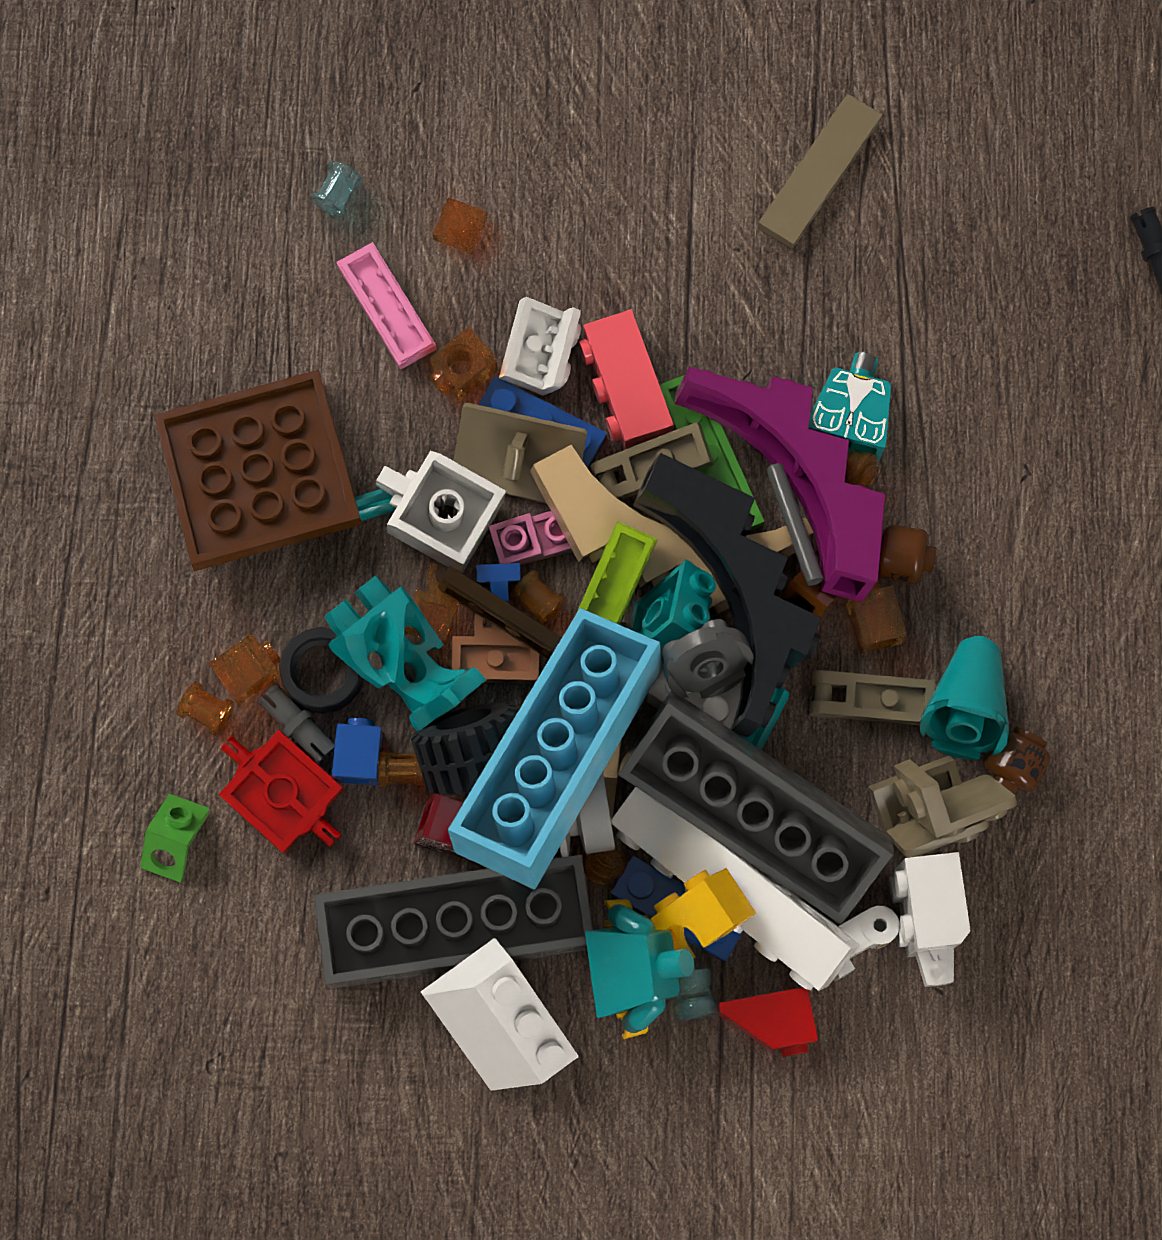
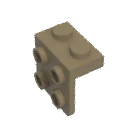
(950, 810)
(903, 828)

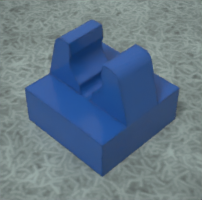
(499, 577)

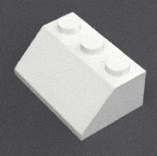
(499, 1020)

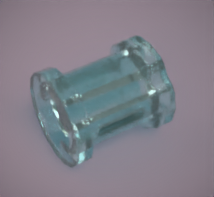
(337, 189)

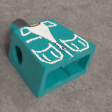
(855, 406)

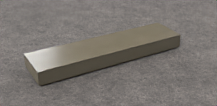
(819, 171)

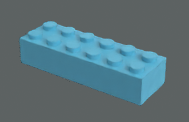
(556, 748)

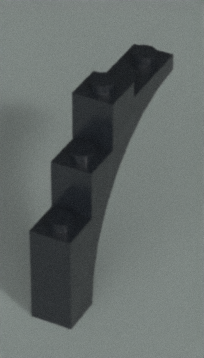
(715, 525)

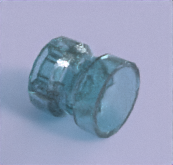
(696, 984)

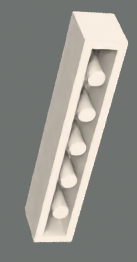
(784, 922)

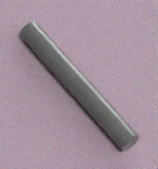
(795, 524)

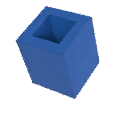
(357, 752)

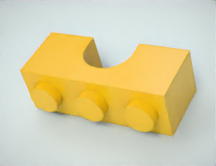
(708, 908)

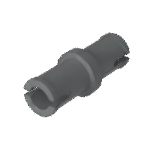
(297, 723)

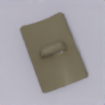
(507, 444)

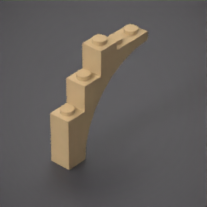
(590, 512)

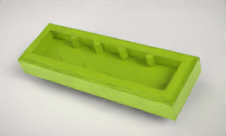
(618, 573)

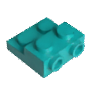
(674, 605)

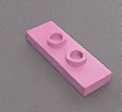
(386, 305)

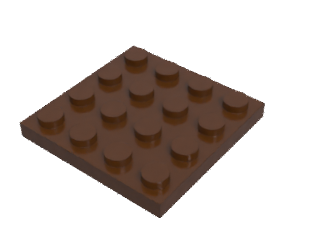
(256, 470)

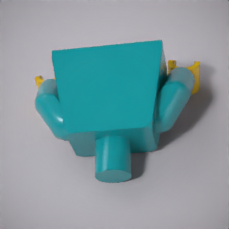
(633, 968)

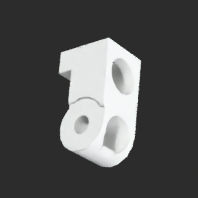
(871, 930)

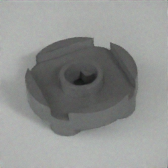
(714, 642)

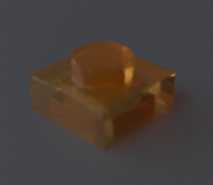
(460, 225)

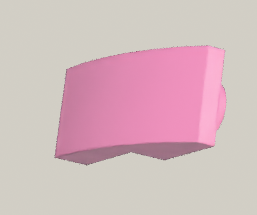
(528, 539)

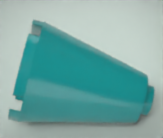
(969, 703)

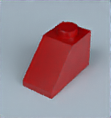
(774, 1020)

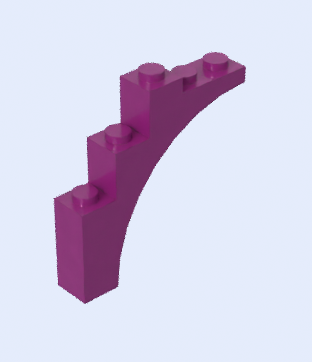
(776, 422)

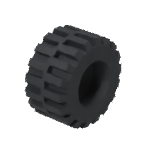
(459, 745)

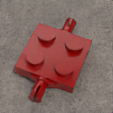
(281, 792)

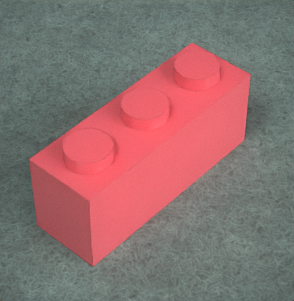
(625, 380)

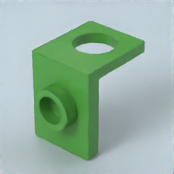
(172, 831)

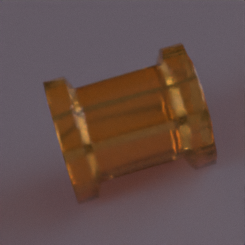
(537, 597)
(205, 708)
(398, 769)

